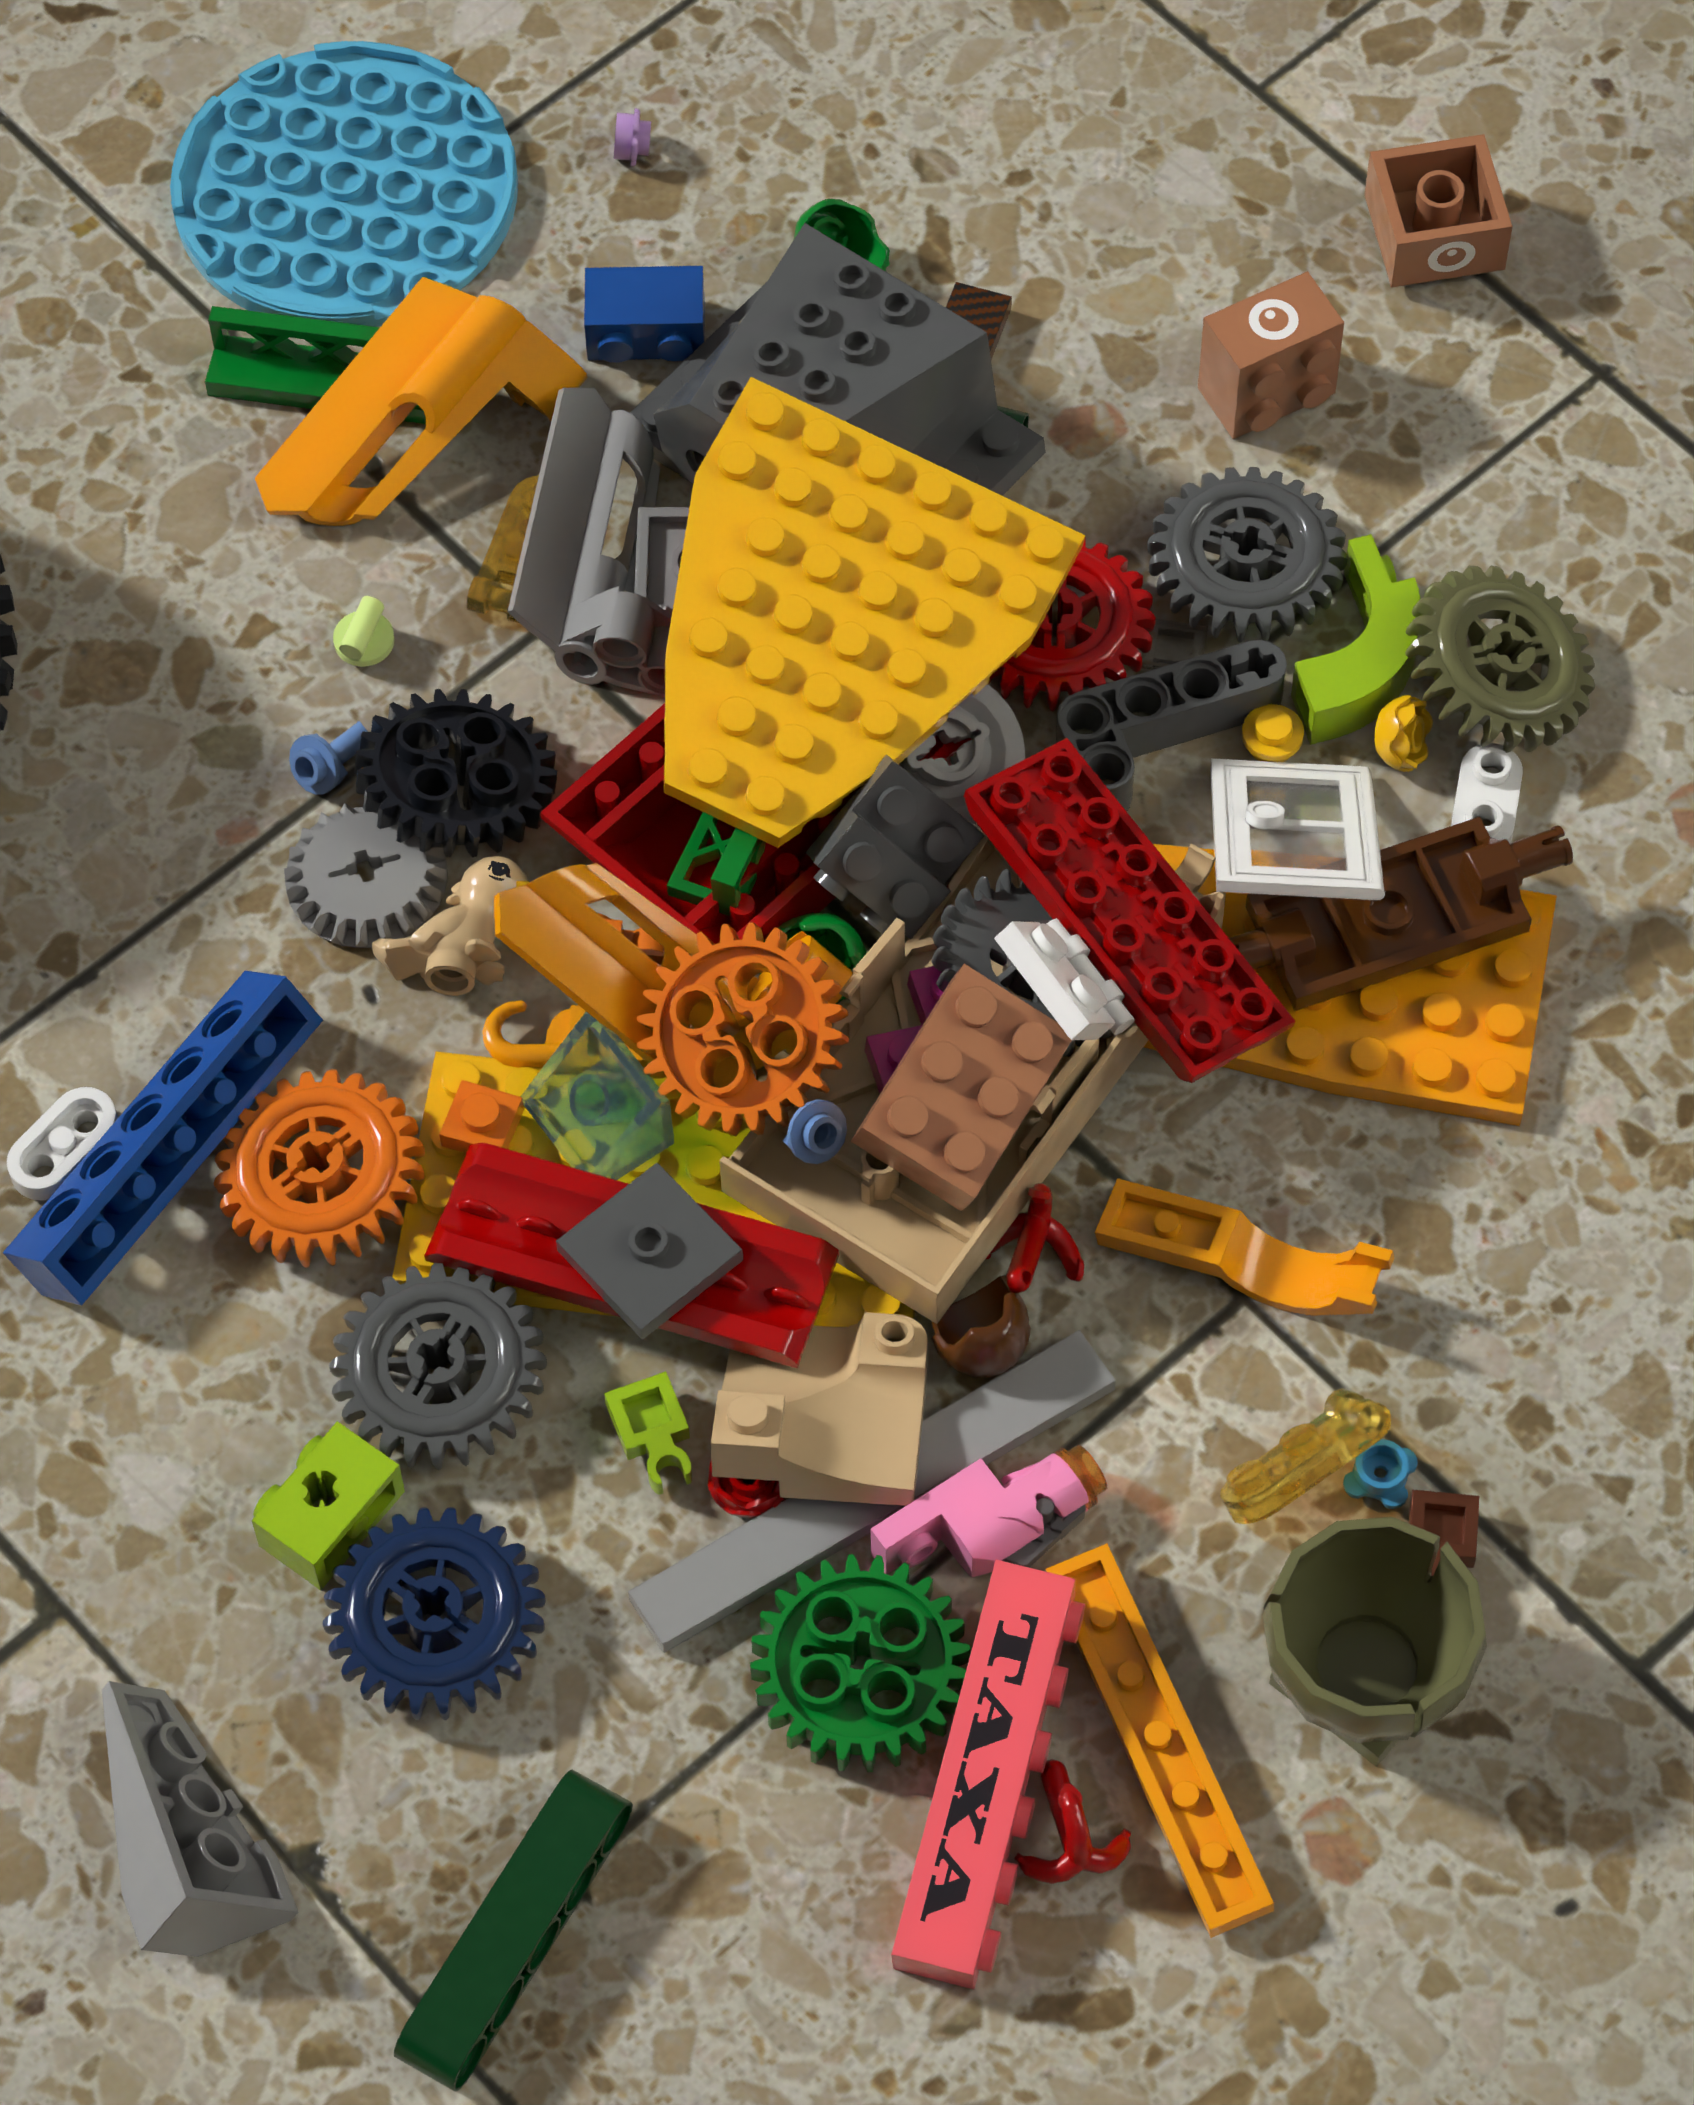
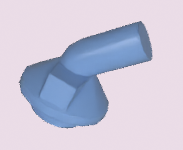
(320, 764)
(816, 1131)

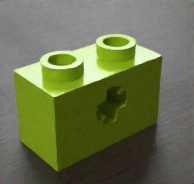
(317, 1538)

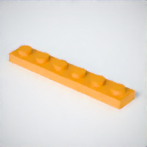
(1164, 1747)

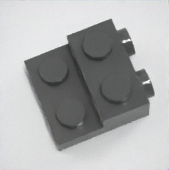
(893, 848)

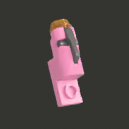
(993, 1521)

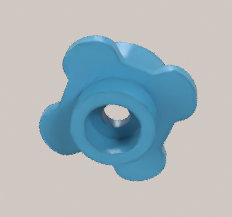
(1391, 1489)

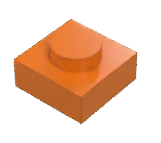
(480, 1117)

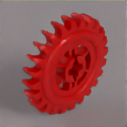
(1086, 653)

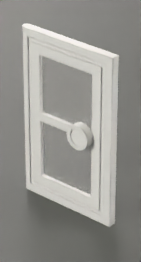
(1295, 829)

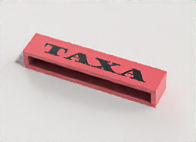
(985, 1776)

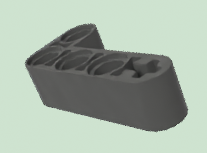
(1232, 678)

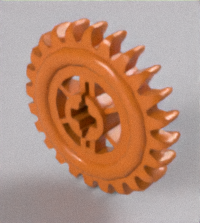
(339, 1199)

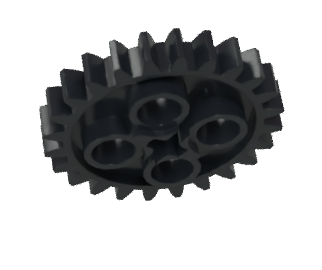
(414, 783)

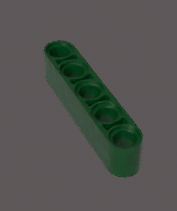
(513, 1930)

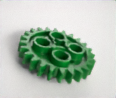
(848, 1718)

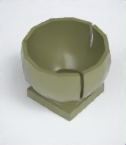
(1371, 1635)

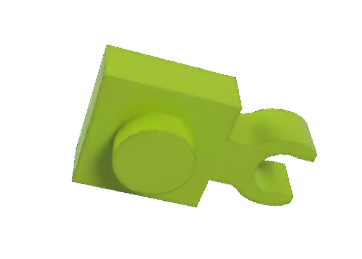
(651, 1423)

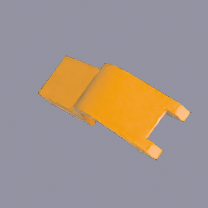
(1231, 1247)

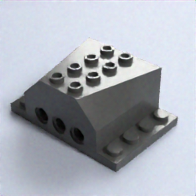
(857, 349)

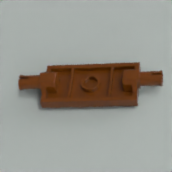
(1439, 901)

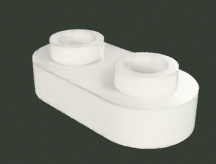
(1486, 793)
(57, 1143)

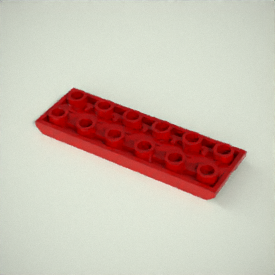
(1130, 908)
(516, 1206)

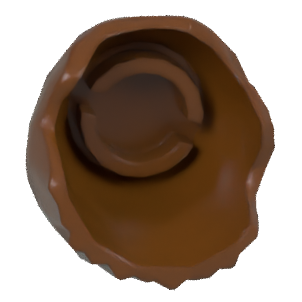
(984, 1331)

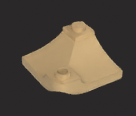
(837, 1423)

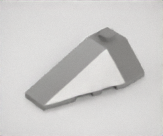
(182, 1852)

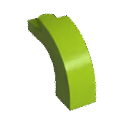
(1352, 685)

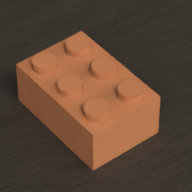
(962, 1088)

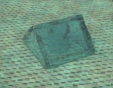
(599, 1103)

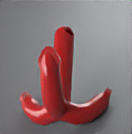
(1032, 1230)
(1074, 1834)

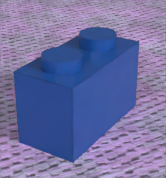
(644, 312)

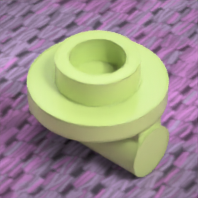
(364, 635)

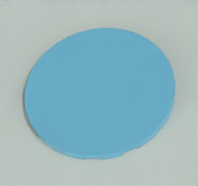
(343, 182)

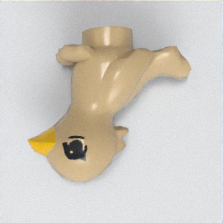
(458, 941)

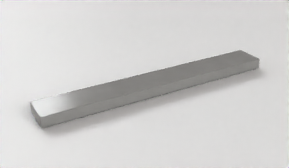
(807, 1531)

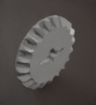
(993, 748)
(337, 901)

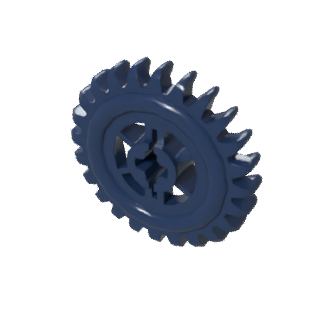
(440, 1668)

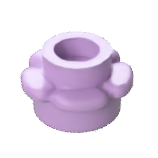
(631, 137)

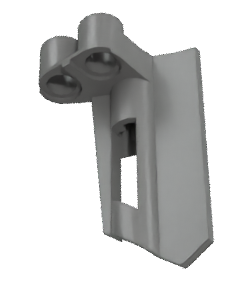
(563, 584)

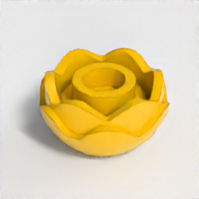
(1402, 733)

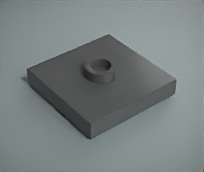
(649, 1250)

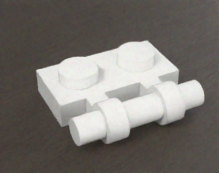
(1065, 979)

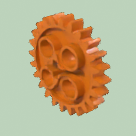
(791, 1004)

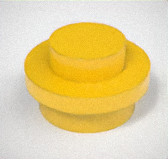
(1272, 733)

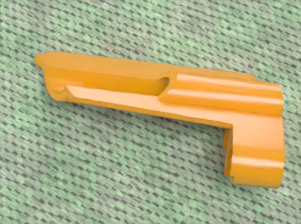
(433, 353)
(605, 971)

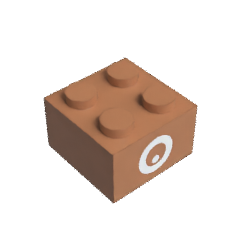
(1438, 210)
(1270, 355)

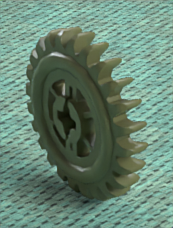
(1501, 657)

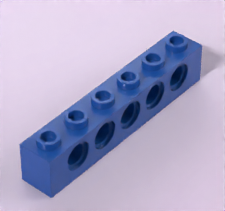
(162, 1137)

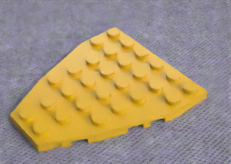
(834, 610)

